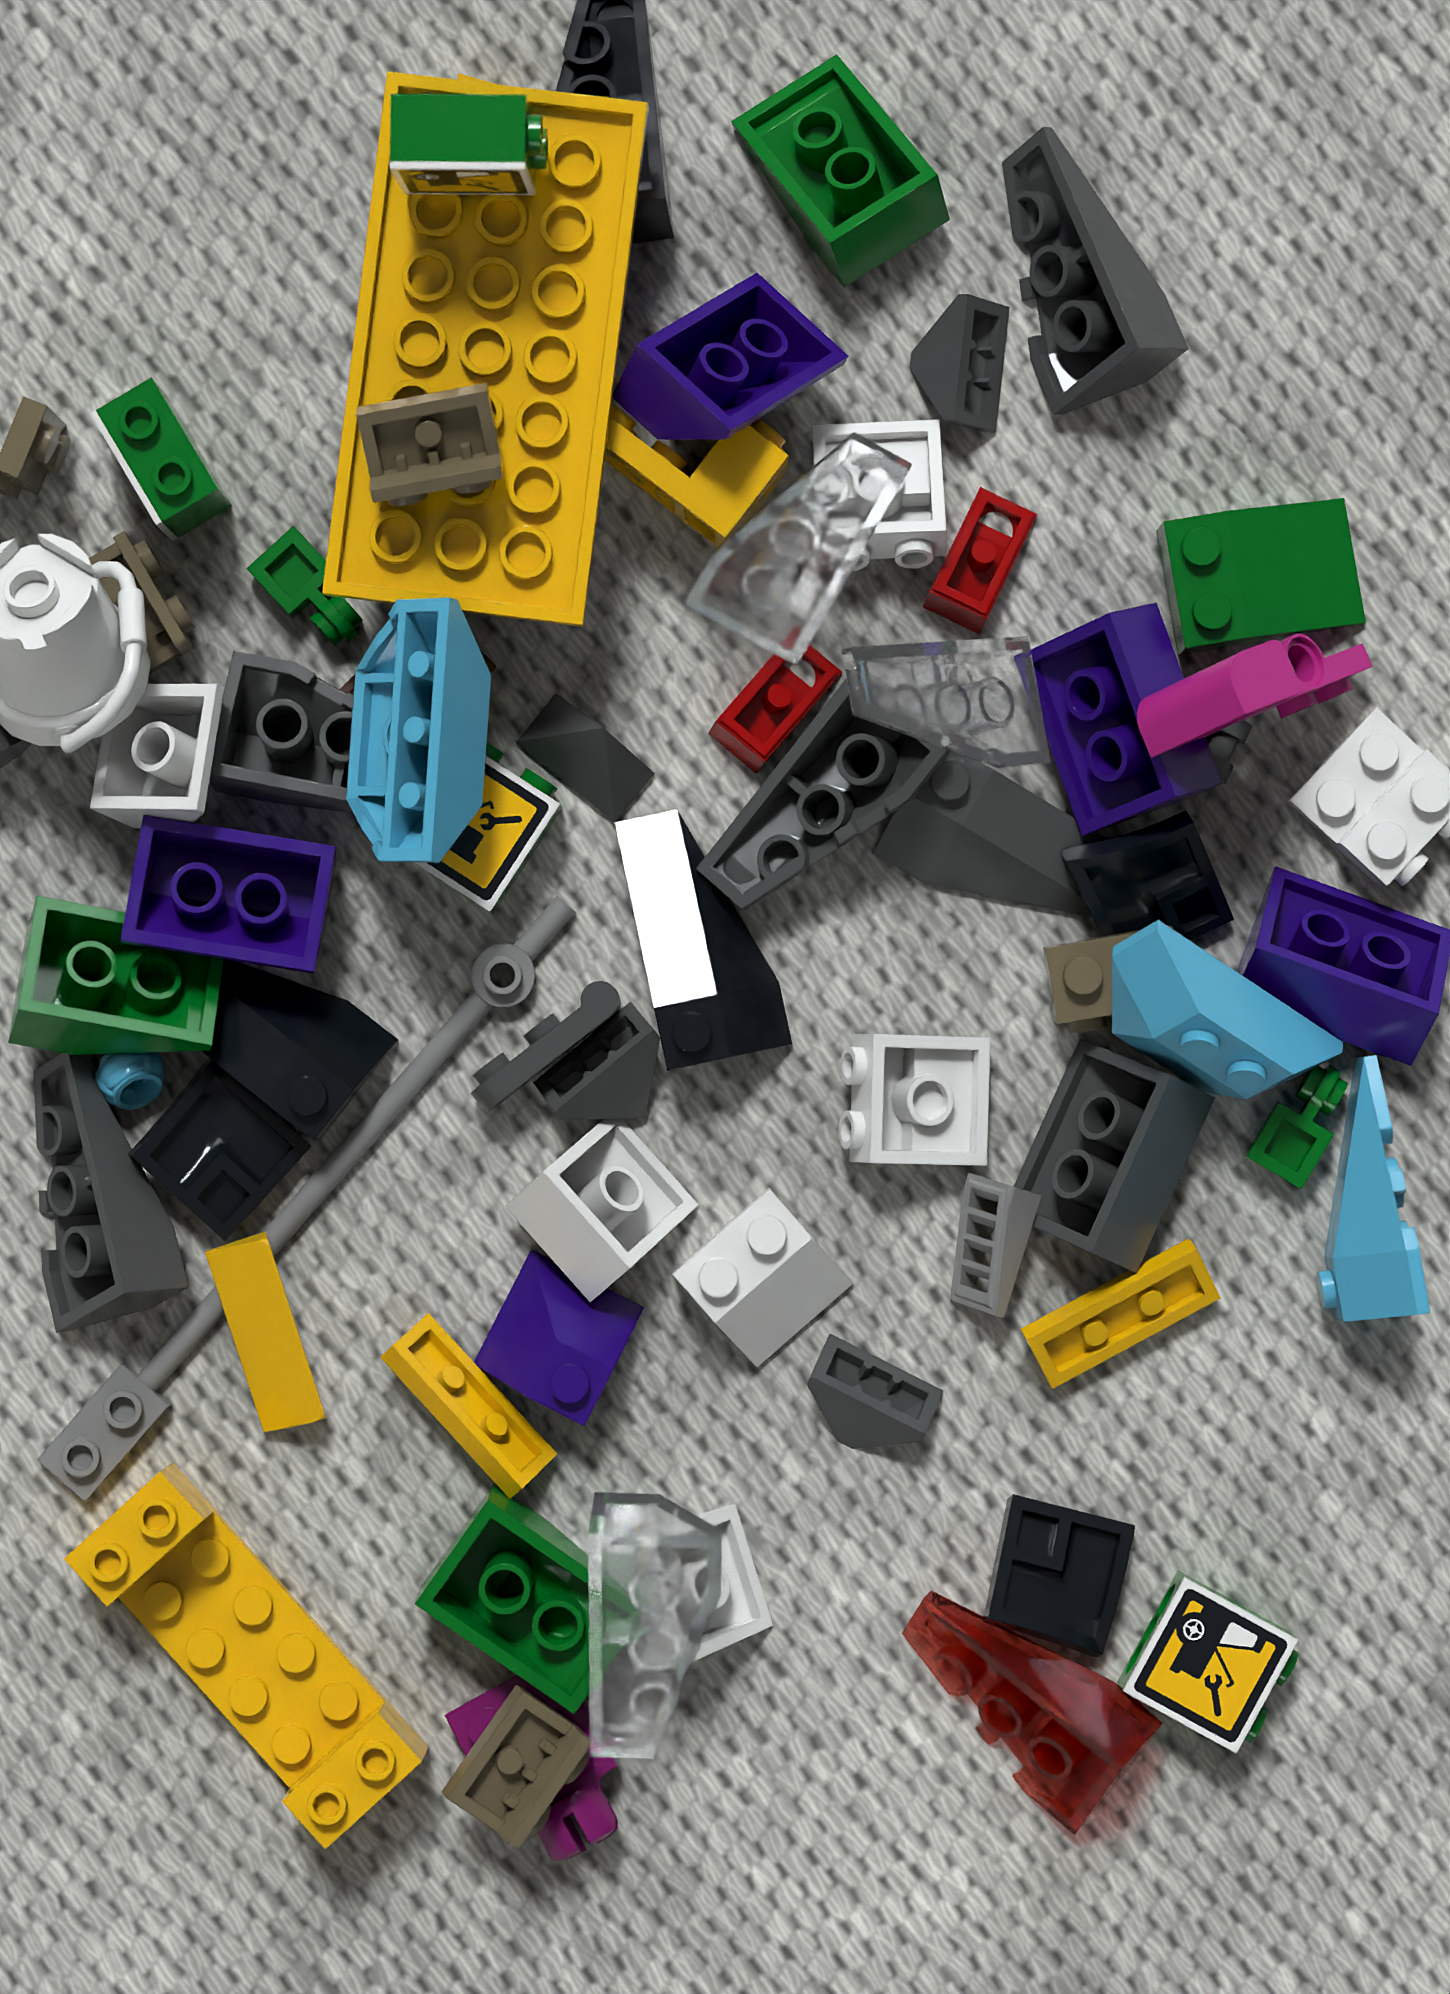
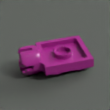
(579, 1798)

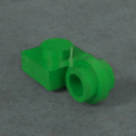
(295, 576)
(1291, 1140)

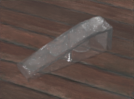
(797, 552)
(954, 695)
(649, 1603)

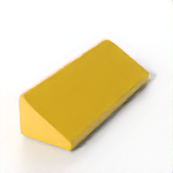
(265, 1333)

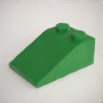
(843, 170)
(1259, 574)
(107, 996)
(517, 1596)

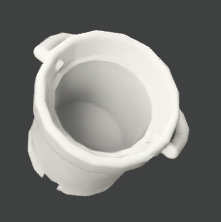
(66, 651)

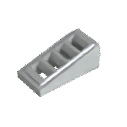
(983, 1207)

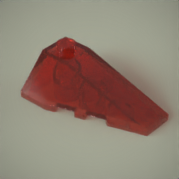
(1056, 1716)

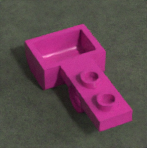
(1246, 685)

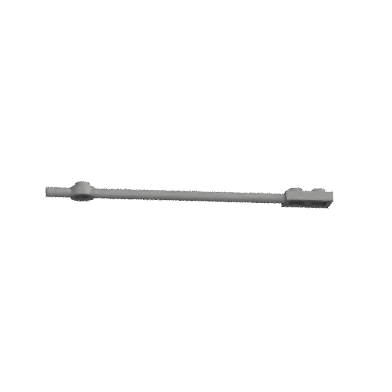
(129, 1401)

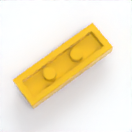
(1120, 1313)
(469, 1405)

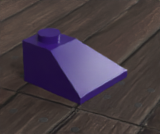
(555, 1340)

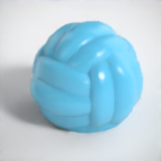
(130, 1078)

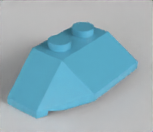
(419, 732)
(1208, 1018)

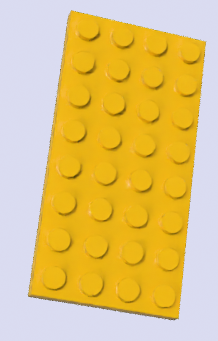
(508, 299)

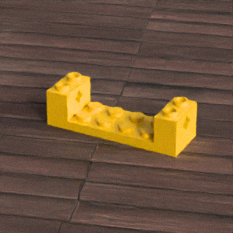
(723, 488)
(251, 1652)

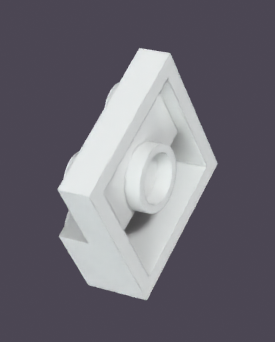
(915, 520)
(1379, 800)
(916, 1099)

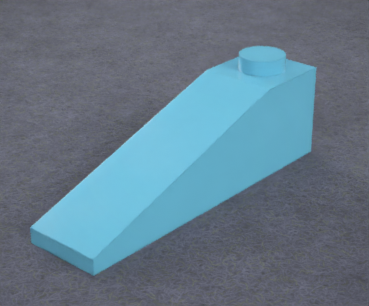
(1368, 1250)

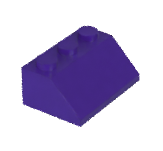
(725, 365)
(1089, 709)
(229, 894)
(1348, 964)

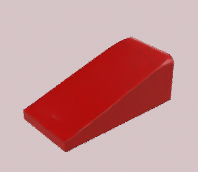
(978, 563)
(771, 708)

